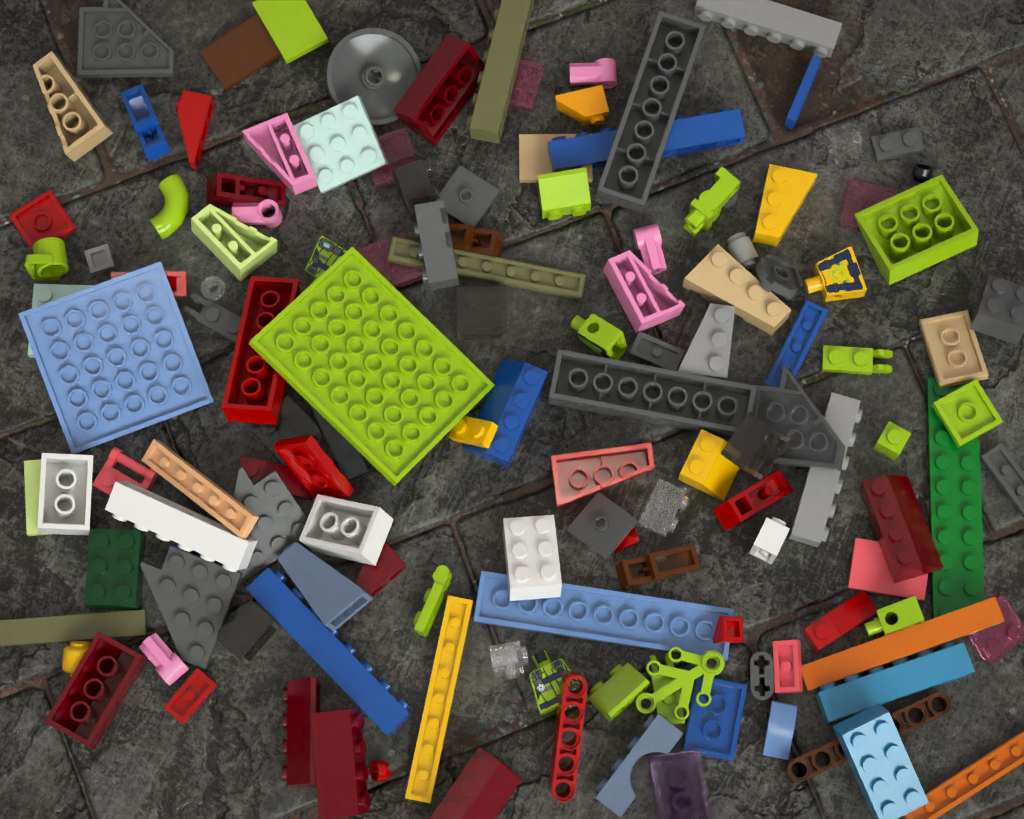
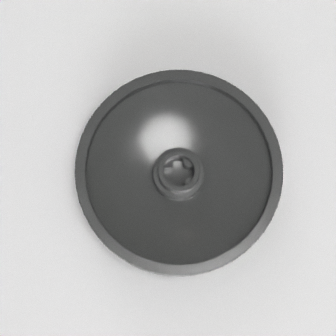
(376, 68)

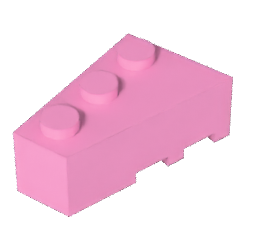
(282, 152)
(640, 293)

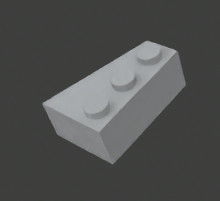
(711, 344)

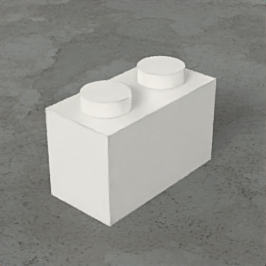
(769, 540)

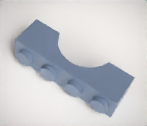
(618, 791)

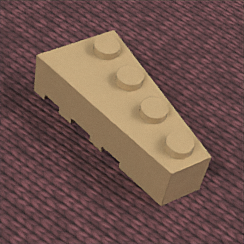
(73, 113)
(729, 283)

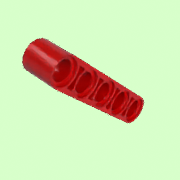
(571, 748)

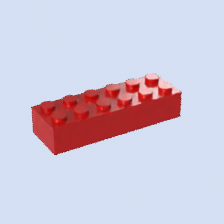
(253, 387)

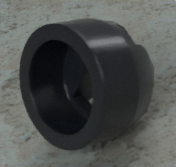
(922, 172)

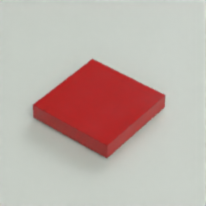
(42, 219)

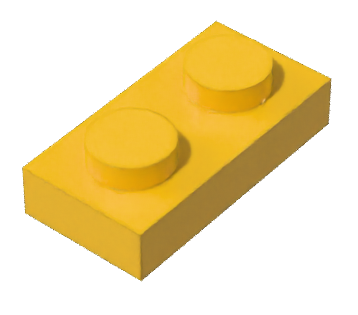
(474, 432)

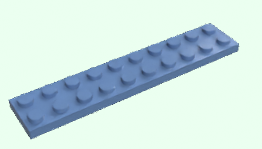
(604, 616)

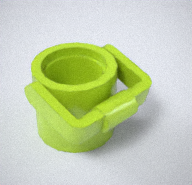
(49, 259)

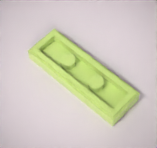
(32, 473)

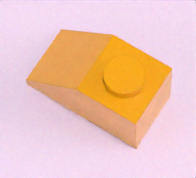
(584, 105)

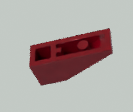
(228, 189)
(258, 468)
(387, 568)

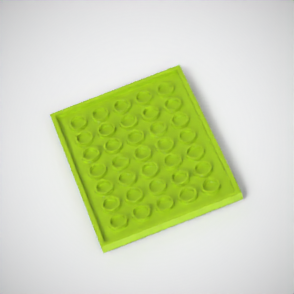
(372, 365)

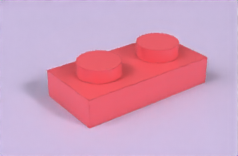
(787, 666)

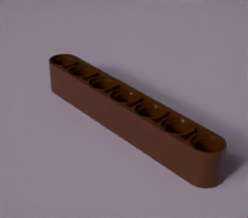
(903, 724)

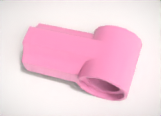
(601, 72)
(254, 213)
(649, 243)
(167, 663)

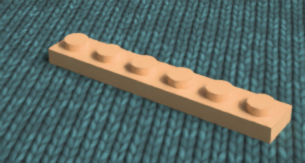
(200, 489)

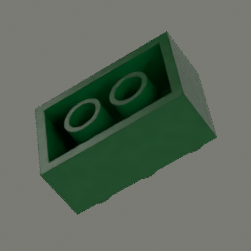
(114, 569)

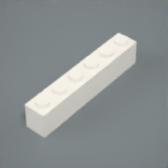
(180, 525)

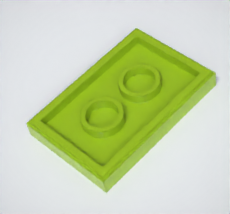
(291, 26)

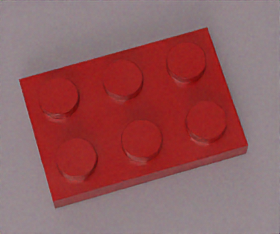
(313, 467)

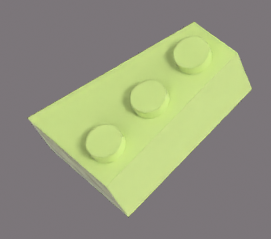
(232, 242)

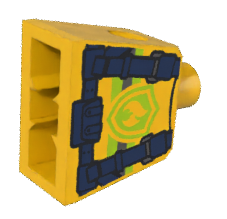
(837, 277)

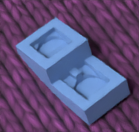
(780, 730)

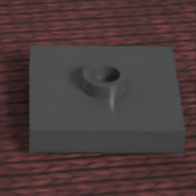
(468, 197)
(602, 525)

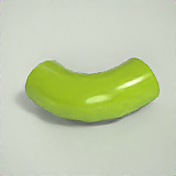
(174, 207)

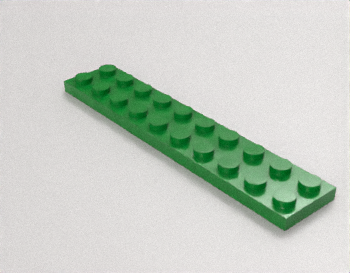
(954, 512)

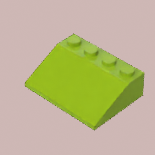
(916, 229)

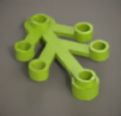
(683, 679)

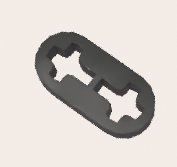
(768, 676)

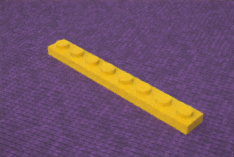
(439, 699)

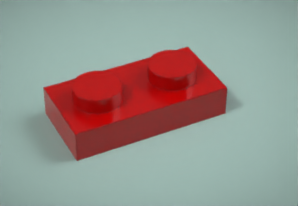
(190, 696)

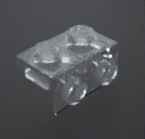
(662, 508)

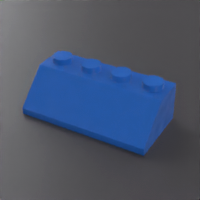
(511, 408)

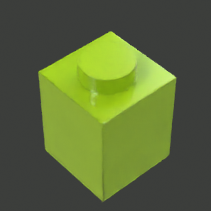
(892, 441)

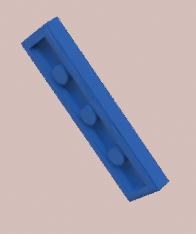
(798, 342)

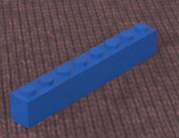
(687, 136)
(329, 652)

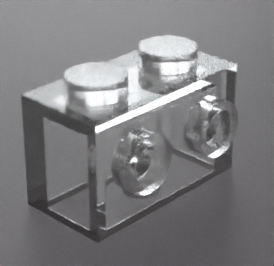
(508, 660)

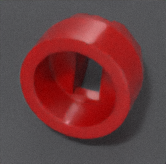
(379, 770)

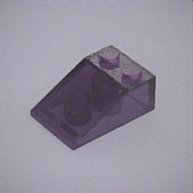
(679, 786)

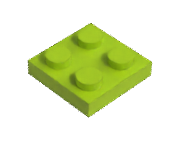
(967, 413)

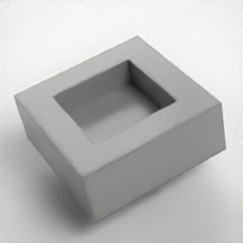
(100, 259)

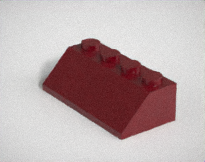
(440, 89)
(900, 527)
(96, 690)
(302, 698)
(340, 762)
(479, 790)

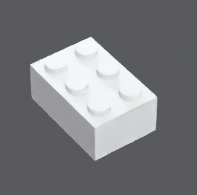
(65, 494)
(346, 529)
(531, 557)

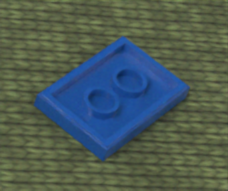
(717, 726)

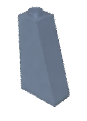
(324, 588)

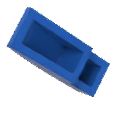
(145, 122)

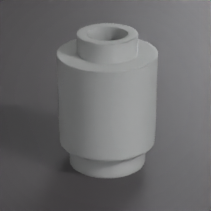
(742, 250)

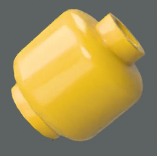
(73, 654)

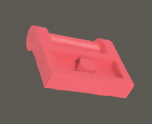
(108, 475)

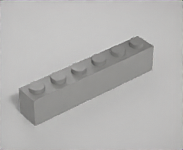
(774, 22)
(822, 484)

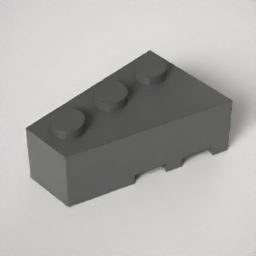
(436, 245)

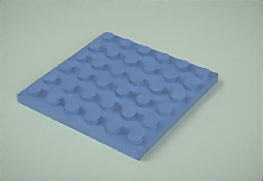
(116, 357)

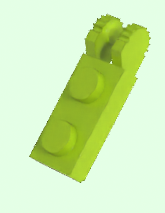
(854, 360)
(433, 597)
(667, 705)

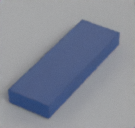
(802, 92)

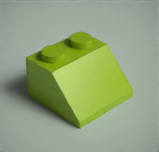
(564, 193)
(618, 691)

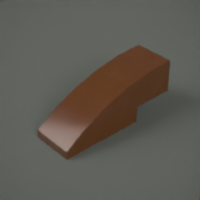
(476, 240)
(657, 566)

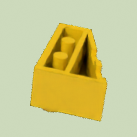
(781, 199)

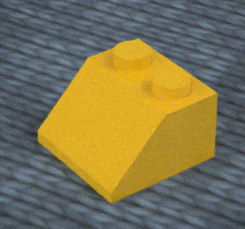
(708, 468)

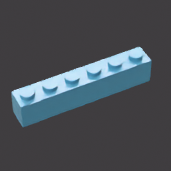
(894, 682)

